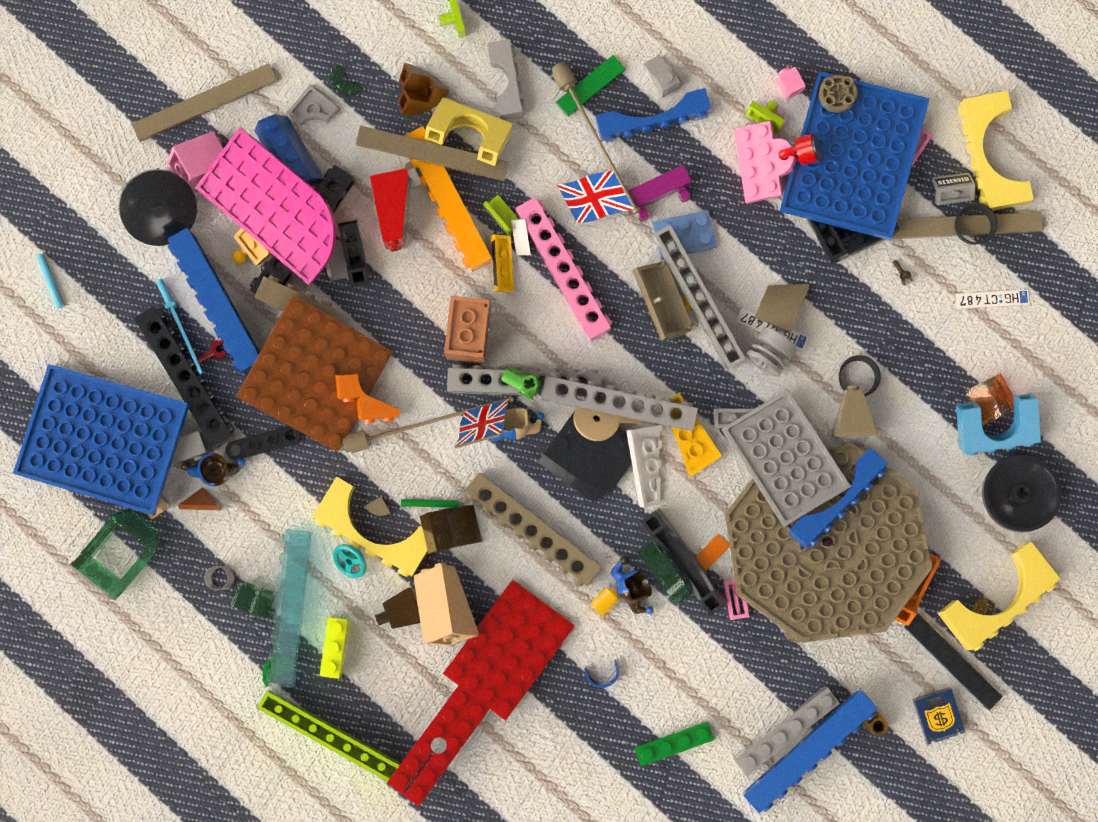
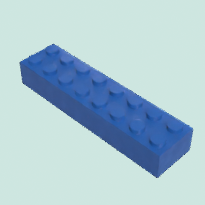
(215, 299)

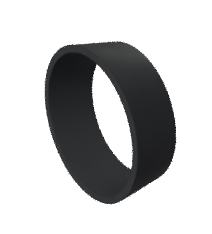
(988, 212)
(871, 363)

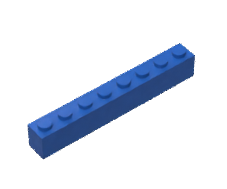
(809, 751)

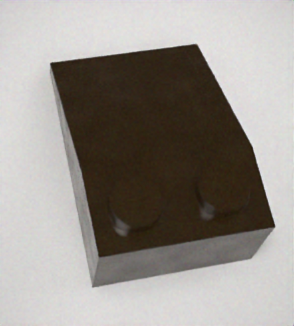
(450, 528)

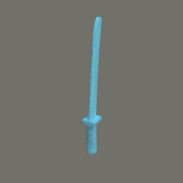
(170, 305)

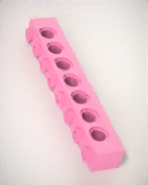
(536, 208)

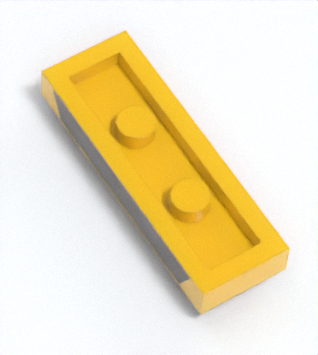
(502, 263)

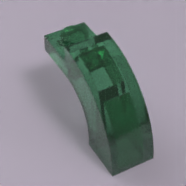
(664, 573)

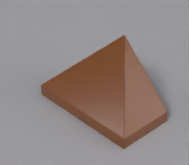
(199, 501)

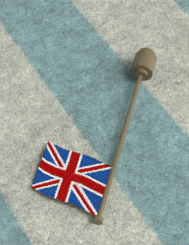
(597, 193)
(476, 426)

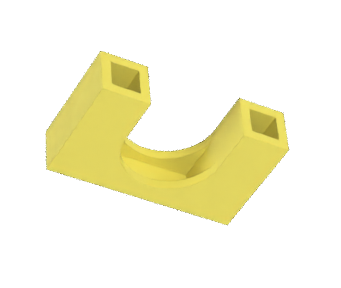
(453, 115)

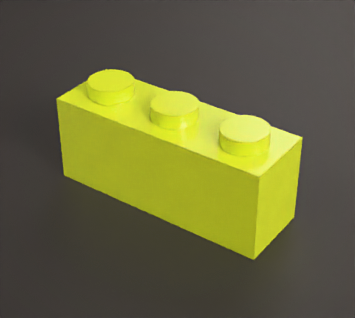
(334, 647)

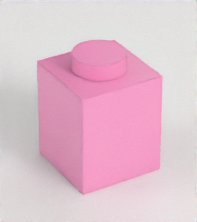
(790, 82)

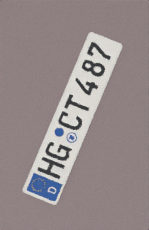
(992, 299)
(747, 318)

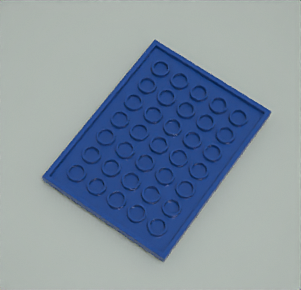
(862, 160)
(101, 439)

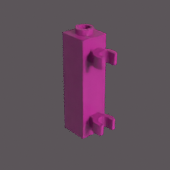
(659, 188)

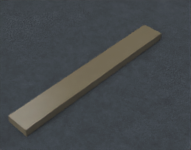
(204, 102)
(429, 153)
(968, 225)

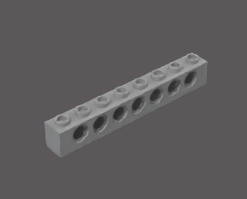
(698, 297)
(457, 372)
(685, 422)

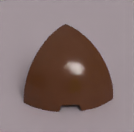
(419, 90)

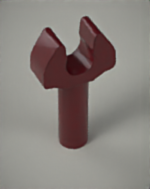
(213, 352)

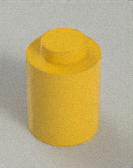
(605, 601)

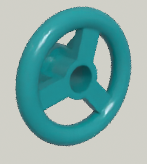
(350, 558)

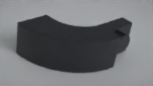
(354, 253)

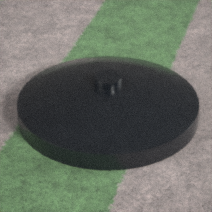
(157, 206)
(1021, 493)

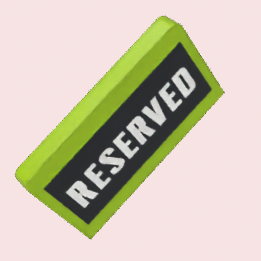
(501, 214)

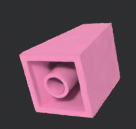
(194, 157)

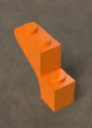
(367, 407)
(911, 608)

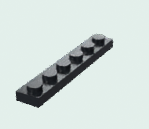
(953, 662)

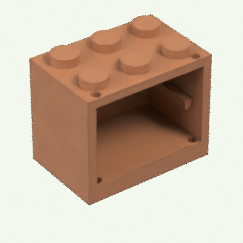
(467, 329)

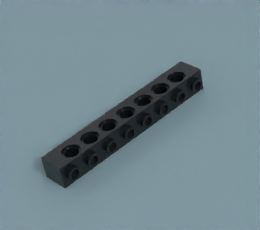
(334, 199)
(146, 322)

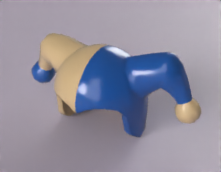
(518, 424)

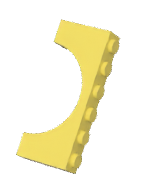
(994, 189)
(335, 513)
(1034, 579)

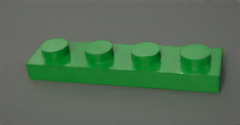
(674, 743)

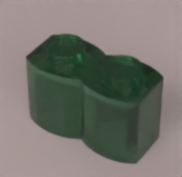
(253, 600)

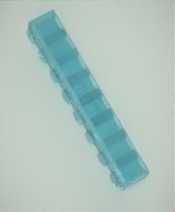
(289, 609)

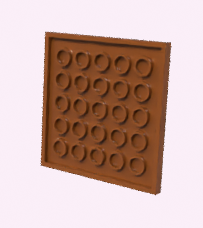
(298, 372)

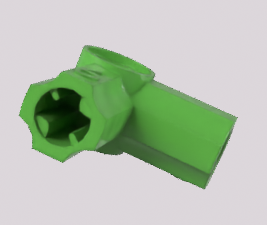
(525, 384)

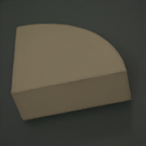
(413, 174)
(378, 507)

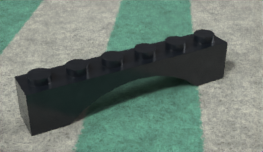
(698, 579)

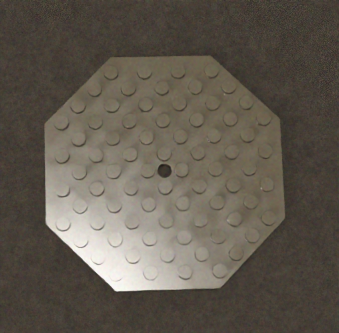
(839, 588)

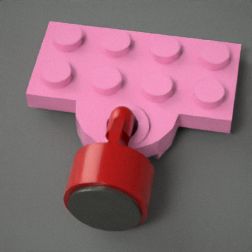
(767, 159)

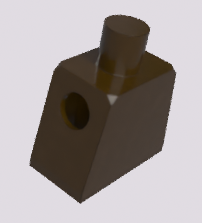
(400, 610)

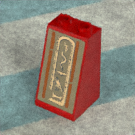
(392, 199)

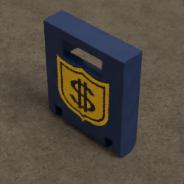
(939, 720)

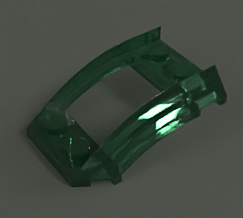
(99, 574)

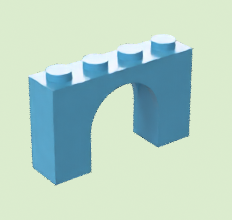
(1023, 431)

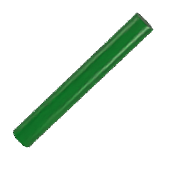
(429, 503)

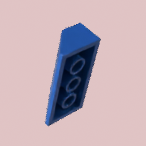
(283, 141)

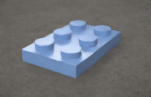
(692, 230)

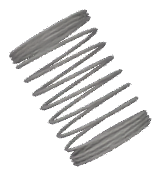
(208, 578)

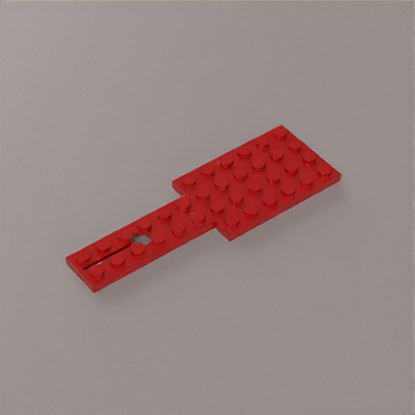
(492, 675)

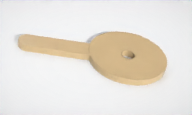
(599, 430)

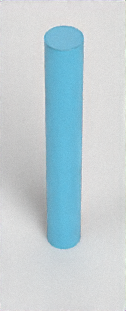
(50, 280)

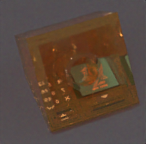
(992, 397)

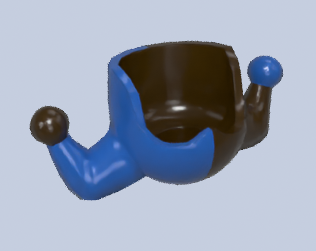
(213, 469)
(632, 587)

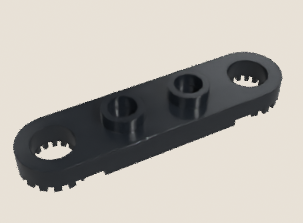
(262, 443)

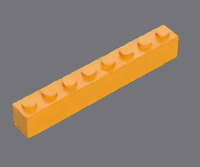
(452, 210)

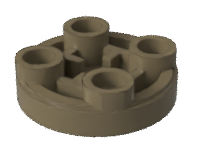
(838, 93)

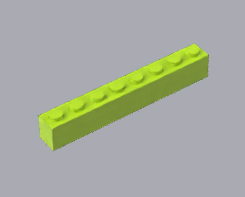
(328, 735)

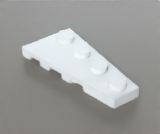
(644, 452)

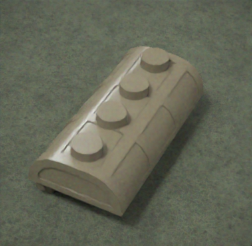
(663, 300)

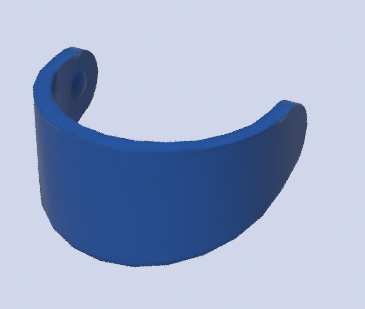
(606, 685)

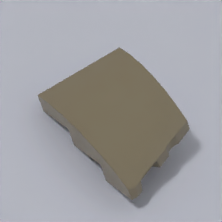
(781, 305)

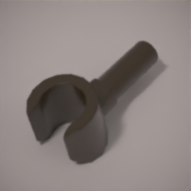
(903, 274)

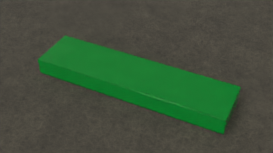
(591, 85)

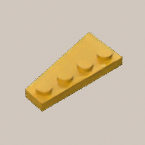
(695, 445)

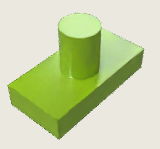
(453, 17)
(762, 114)

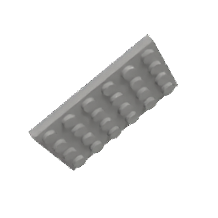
(786, 458)

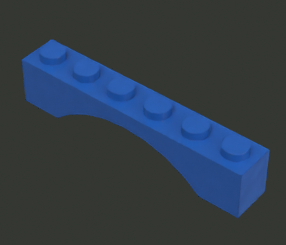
(615, 125)
(811, 527)

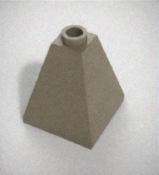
(854, 415)

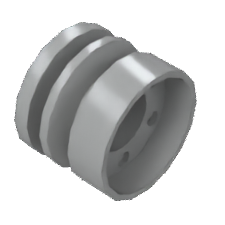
(771, 352)

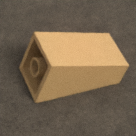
(443, 606)

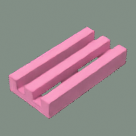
(729, 604)

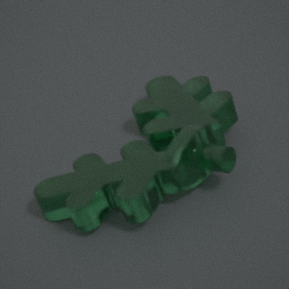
(337, 79)

